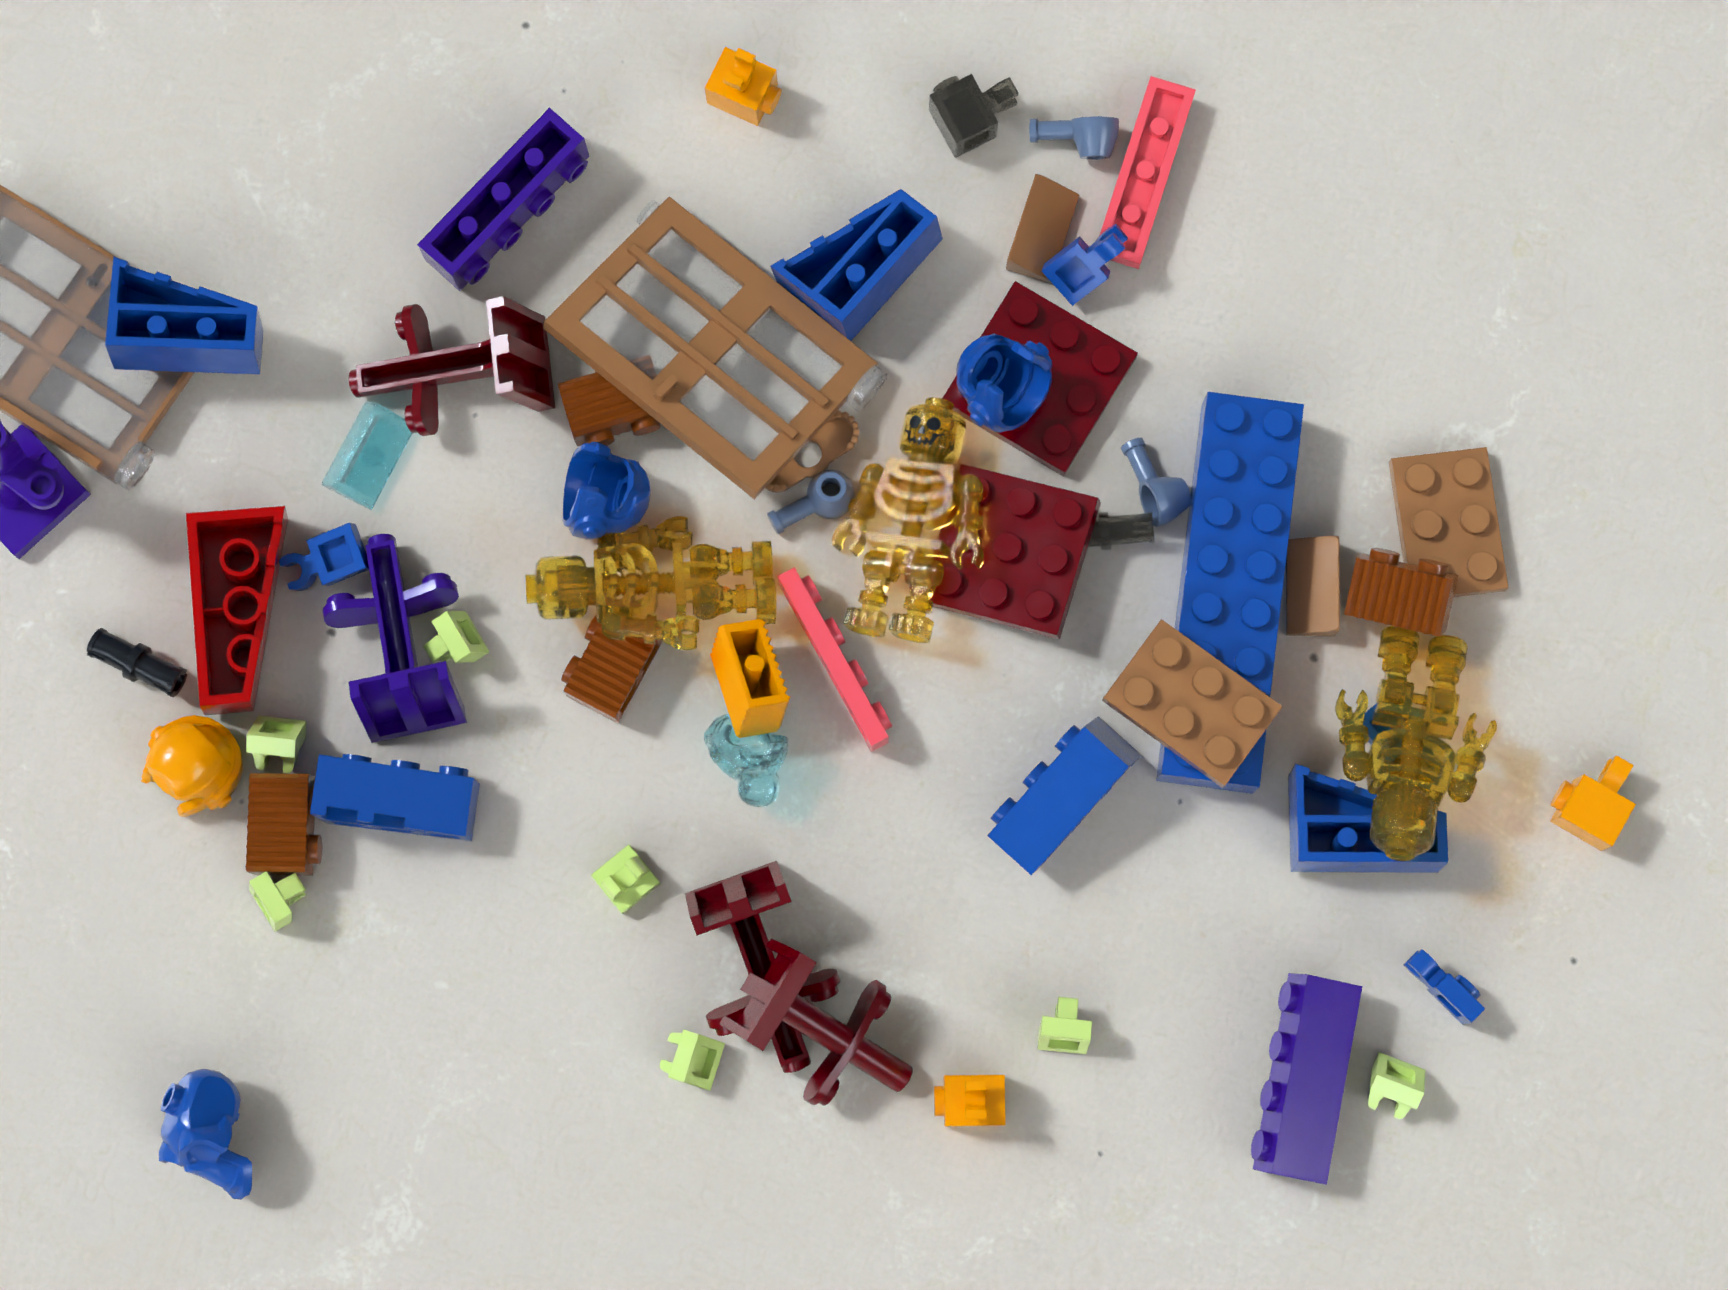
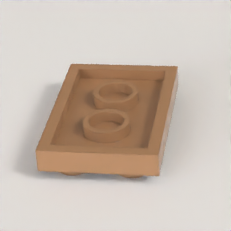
(1450, 516)
(1192, 703)

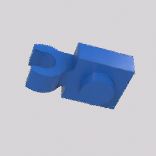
(1082, 267)

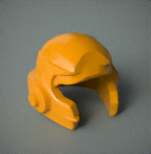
(194, 762)

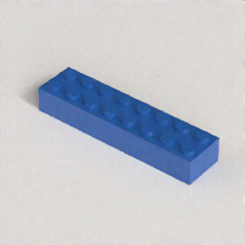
(1237, 551)

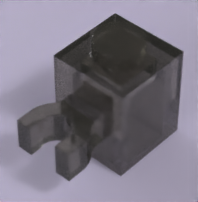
(966, 113)

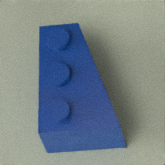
(863, 263)
(178, 327)
(1061, 793)
(395, 797)
(1333, 829)

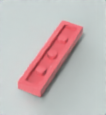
(1147, 165)
(826, 639)

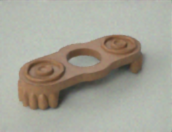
(834, 440)

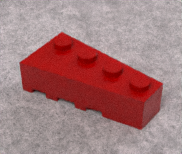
(233, 593)

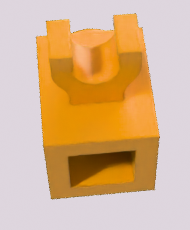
(743, 86)
(1594, 808)
(971, 1100)

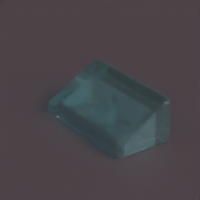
(368, 455)

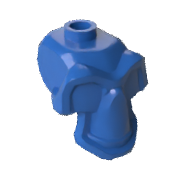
(200, 1130)

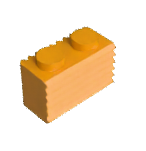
(749, 678)

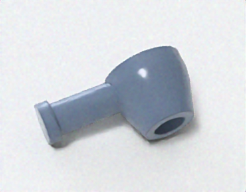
(1092, 135)
(1162, 495)
(816, 501)

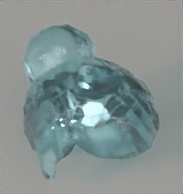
(748, 760)

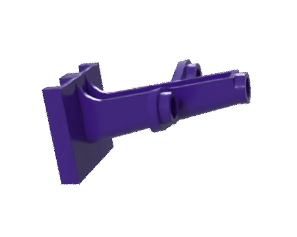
(33, 490)
(406, 696)

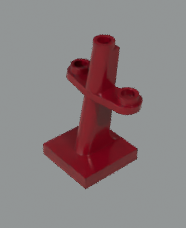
(513, 355)
(738, 903)
(777, 1000)

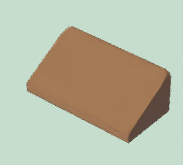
(1041, 227)
(1312, 586)

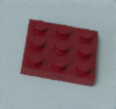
(1084, 376)
(1031, 550)

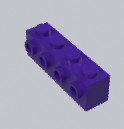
(504, 200)
(1306, 1077)

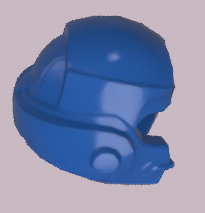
(1003, 381)
(603, 492)

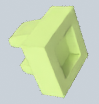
(455, 639)
(277, 738)
(625, 879)
(277, 897)
(1064, 1031)
(694, 1059)
(1397, 1082)

